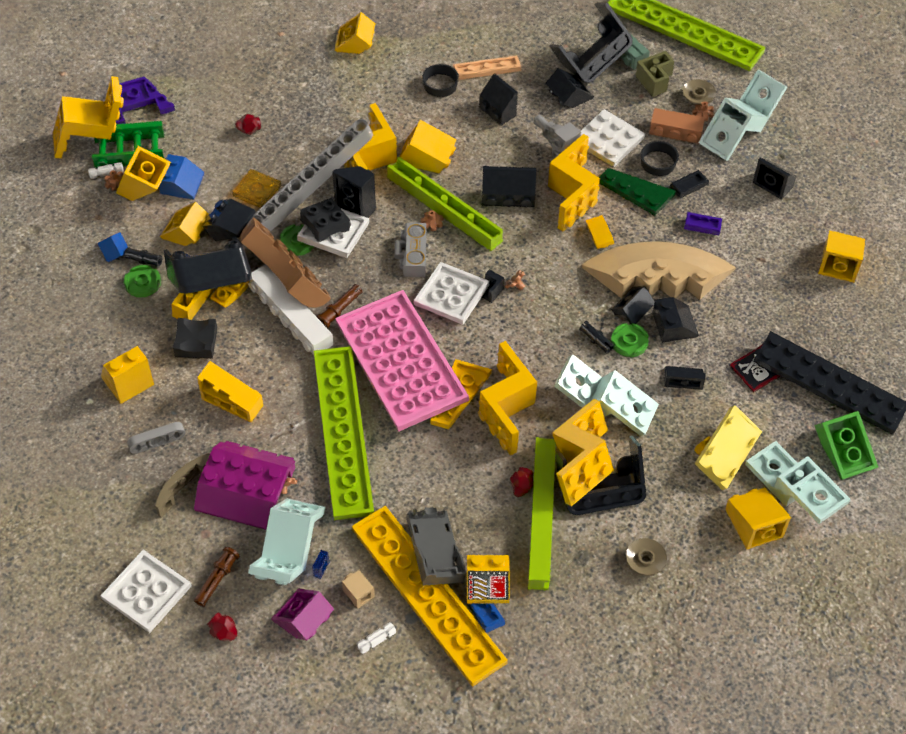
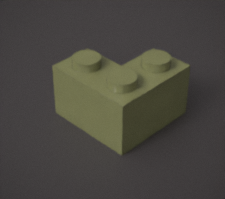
(655, 72)

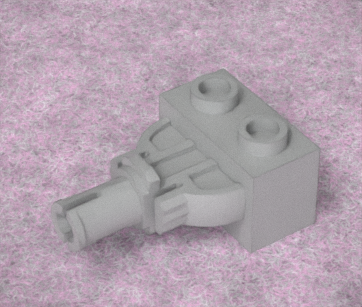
(558, 136)

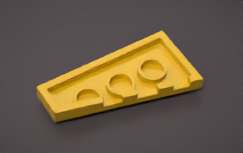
(472, 379)

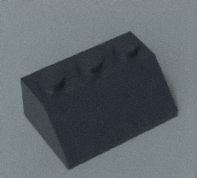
(509, 186)
(355, 190)

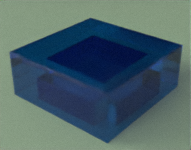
(320, 564)

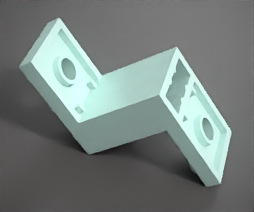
(742, 115)
(287, 541)

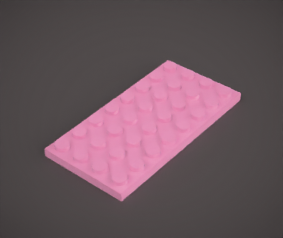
(401, 360)

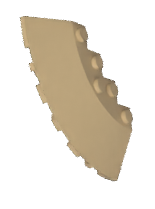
(659, 266)

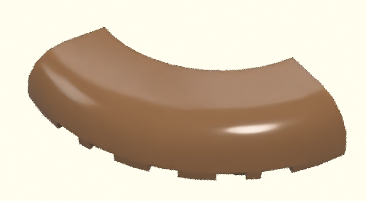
(286, 265)

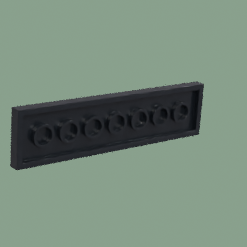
(831, 382)

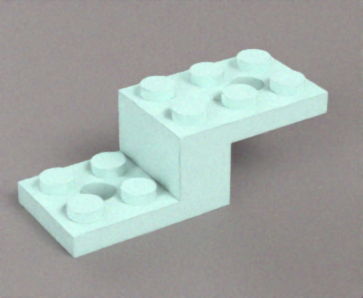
(612, 390)
(797, 482)

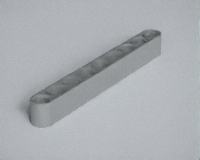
(314, 174)

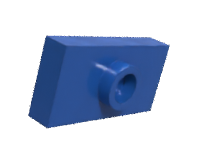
(487, 615)

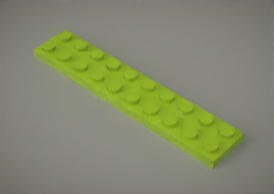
(691, 31)
(343, 434)

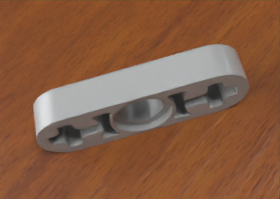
(148, 440)

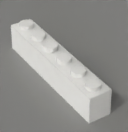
(291, 312)

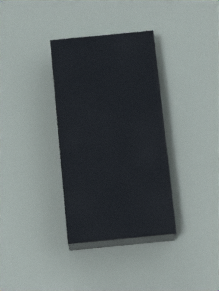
(689, 184)

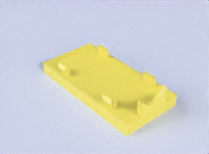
(728, 447)

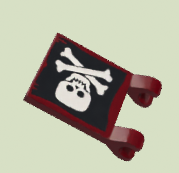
(752, 373)

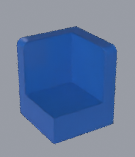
(113, 246)

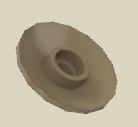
(698, 91)
(647, 549)

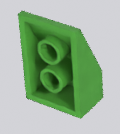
(847, 445)

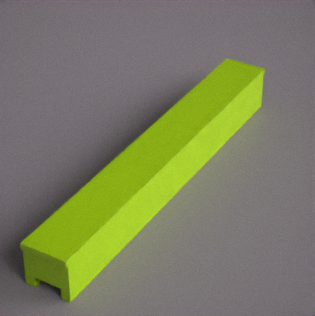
(445, 204)
(542, 514)

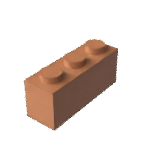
(676, 125)

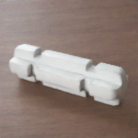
(105, 170)
(376, 638)

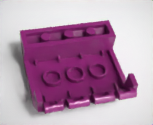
(242, 483)

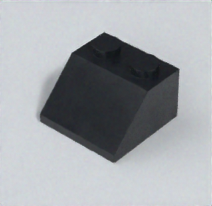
(568, 89)
(499, 100)
(773, 178)
(228, 219)
(673, 320)

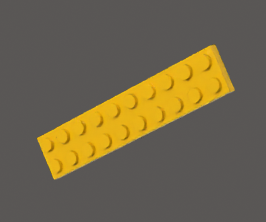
(434, 604)

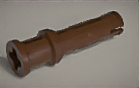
(334, 310)
(221, 568)

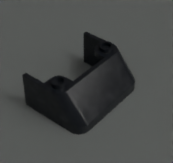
(603, 52)
(208, 269)
(617, 489)

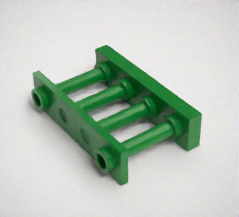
(127, 132)

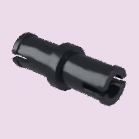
(143, 256)
(596, 337)

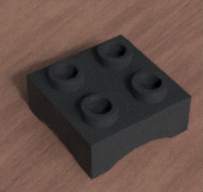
(324, 219)
(195, 338)

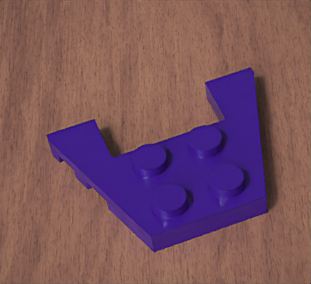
(142, 93)

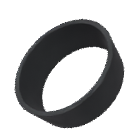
(440, 69)
(659, 146)

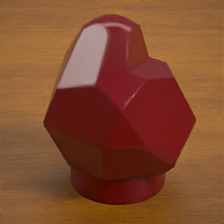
(248, 124)
(522, 481)
(222, 627)

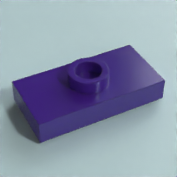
(703, 223)

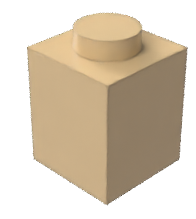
(358, 588)

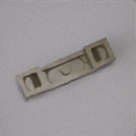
(177, 481)

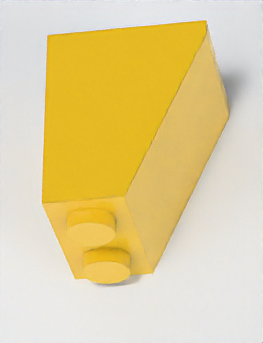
(428, 148)
(142, 174)
(842, 256)
(127, 374)
(757, 517)

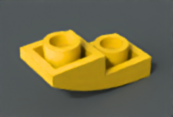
(600, 232)
(228, 294)

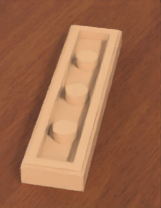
(488, 67)

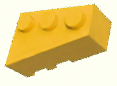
(228, 392)

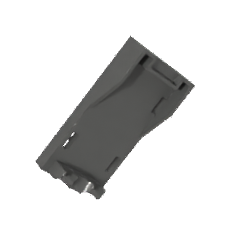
(435, 547)

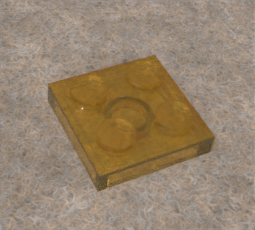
(256, 188)

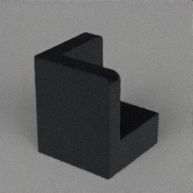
(496, 285)

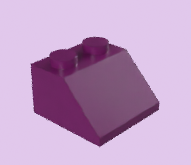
(303, 613)

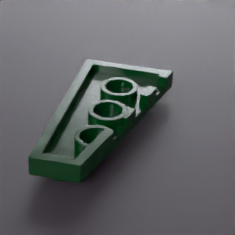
(638, 191)

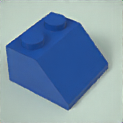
(181, 178)

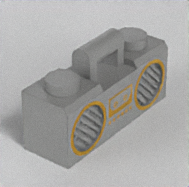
(414, 258)

